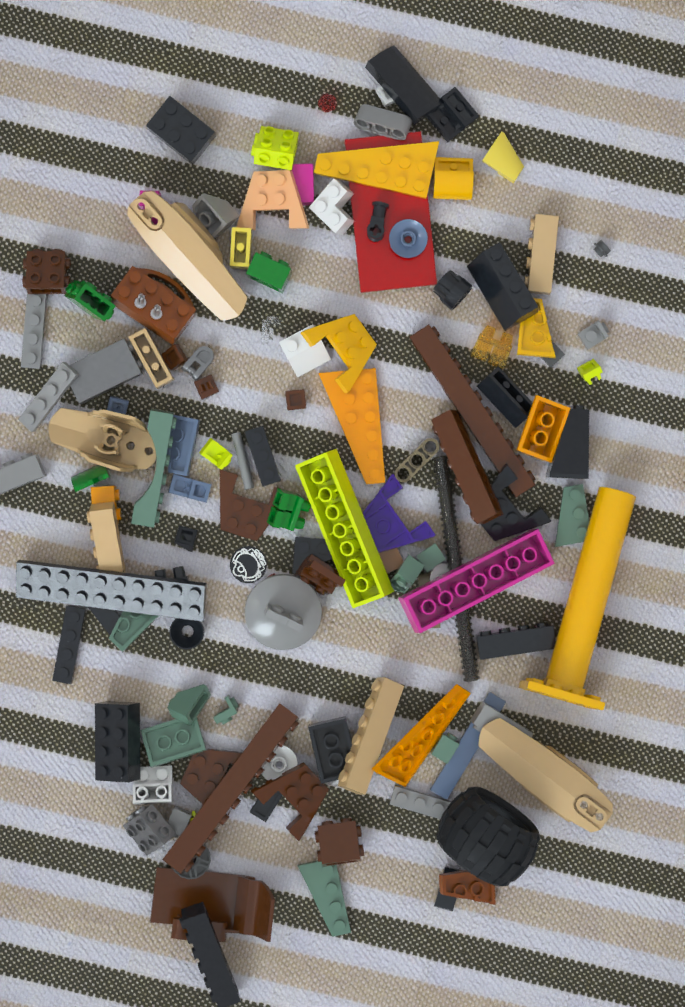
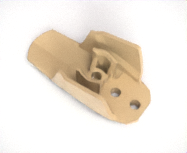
(104, 438)

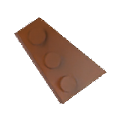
(466, 885)

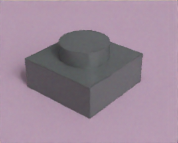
(558, 355)

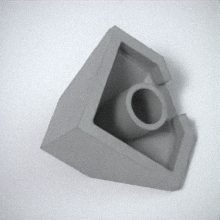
(214, 214)

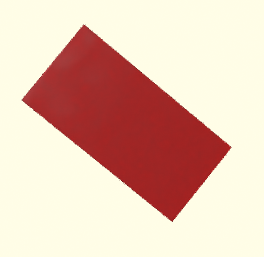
(377, 262)

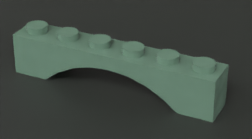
(159, 428)

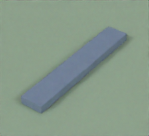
(468, 746)

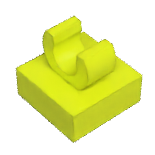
(589, 370)

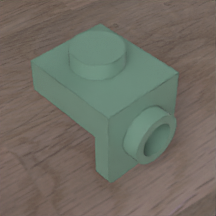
(225, 715)

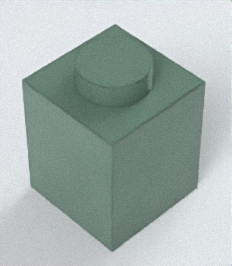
(430, 557)
(445, 747)

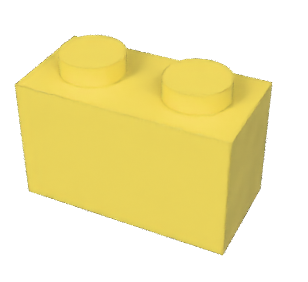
(240, 248)

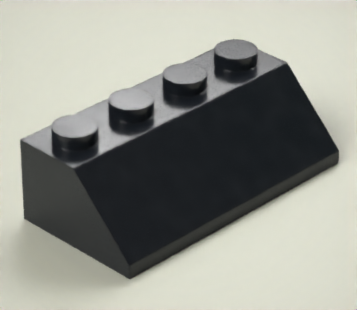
(502, 287)

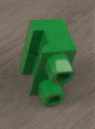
(287, 510)

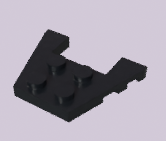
(512, 520)

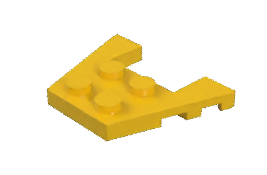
(350, 342)

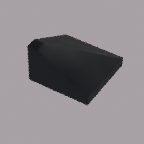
(186, 538)

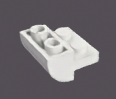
(154, 785)

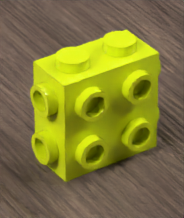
(275, 147)

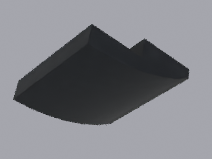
(453, 115)

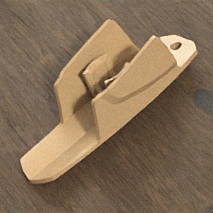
(188, 252)
(546, 774)

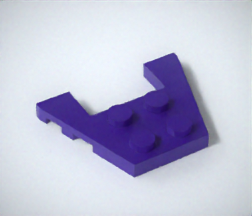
(385, 524)

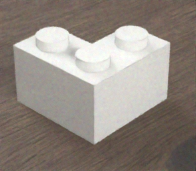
(329, 206)

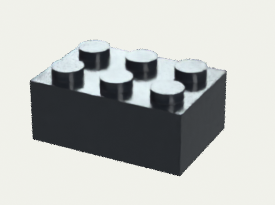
(181, 130)
(330, 745)

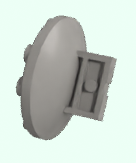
(283, 612)

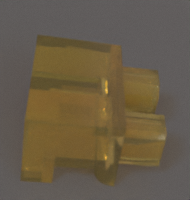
(485, 343)

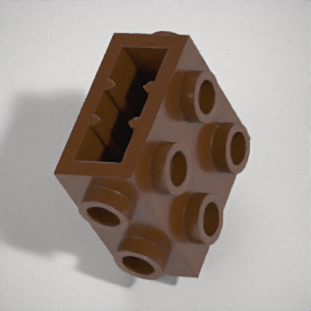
(46, 271)
(339, 842)

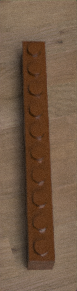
(470, 408)
(231, 788)

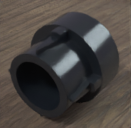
(452, 289)

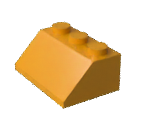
(543, 429)

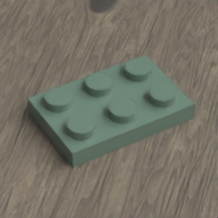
(172, 741)

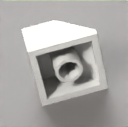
(301, 355)

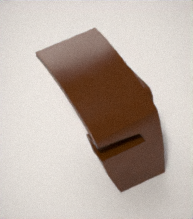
(231, 900)

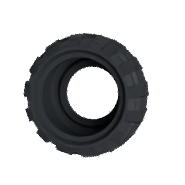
(488, 836)

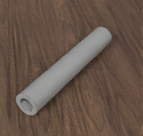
(242, 460)

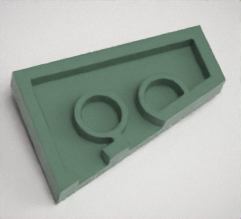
(573, 516)
(129, 628)

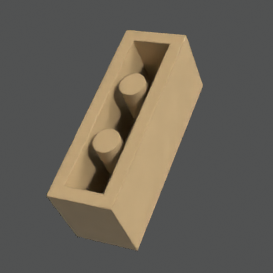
(151, 358)

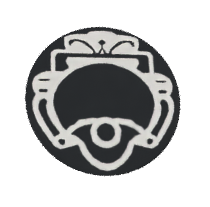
(248, 564)

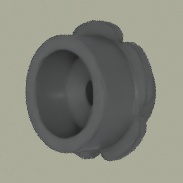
(601, 249)

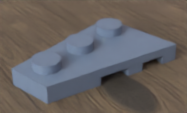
(183, 445)

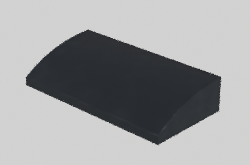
(403, 84)

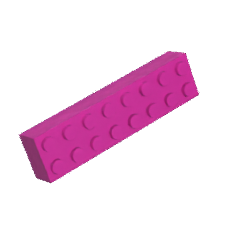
(476, 580)

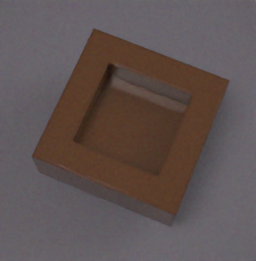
(174, 357)
(295, 399)

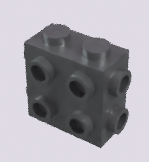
(148, 829)

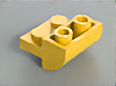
(453, 178)

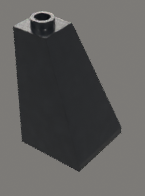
(572, 452)

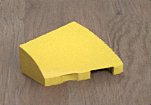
(504, 158)

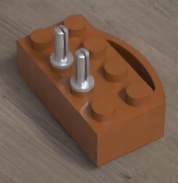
(154, 303)

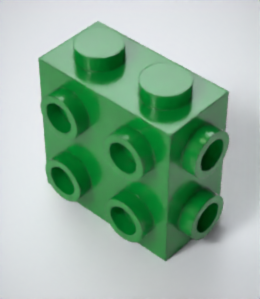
(90, 300)

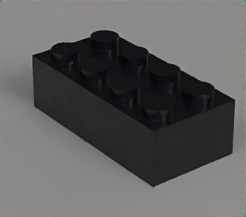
(117, 741)

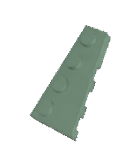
(328, 895)

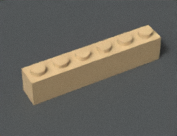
(370, 735)

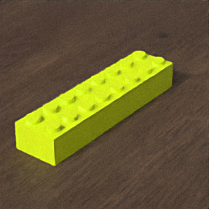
(344, 528)

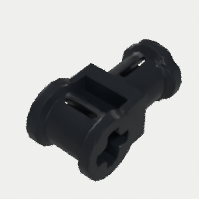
(377, 221)

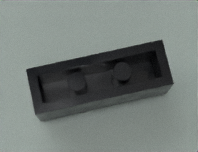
(506, 396)
(262, 456)

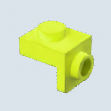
(216, 454)

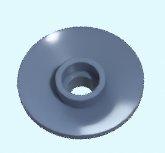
(412, 229)

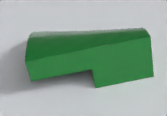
(89, 477)

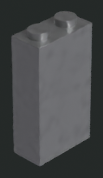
(105, 370)

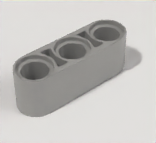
(382, 122)

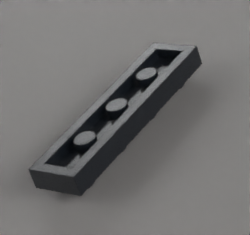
(69, 644)

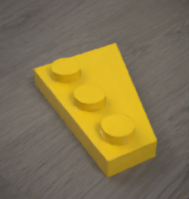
(535, 336)

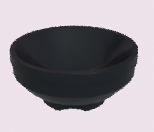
(186, 642)

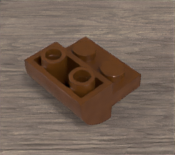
(320, 575)

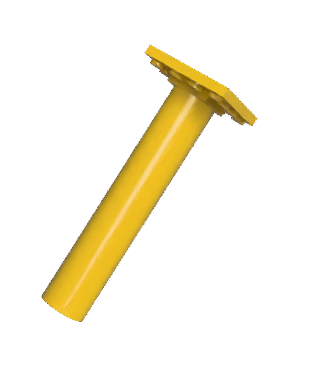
(587, 602)

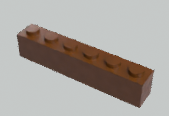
(466, 466)

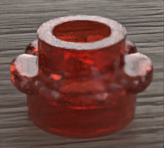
(322, 103)

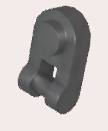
(204, 357)

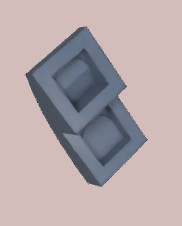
(189, 488)

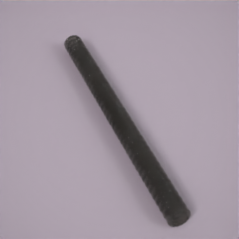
(455, 560)

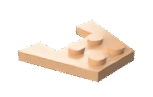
(273, 192)

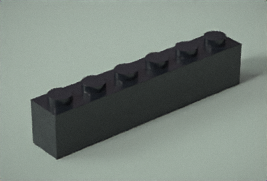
(210, 954)

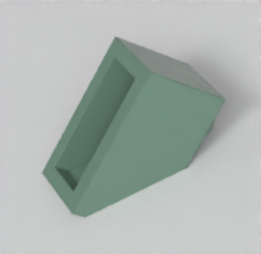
(189, 703)

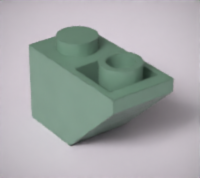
(406, 574)

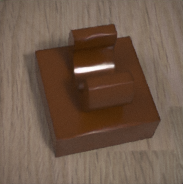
(206, 386)

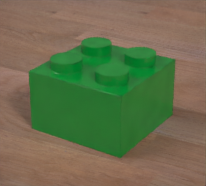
(269, 272)

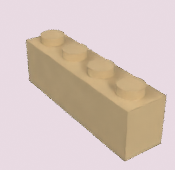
(542, 254)
(106, 537)

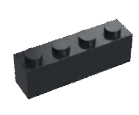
(515, 641)

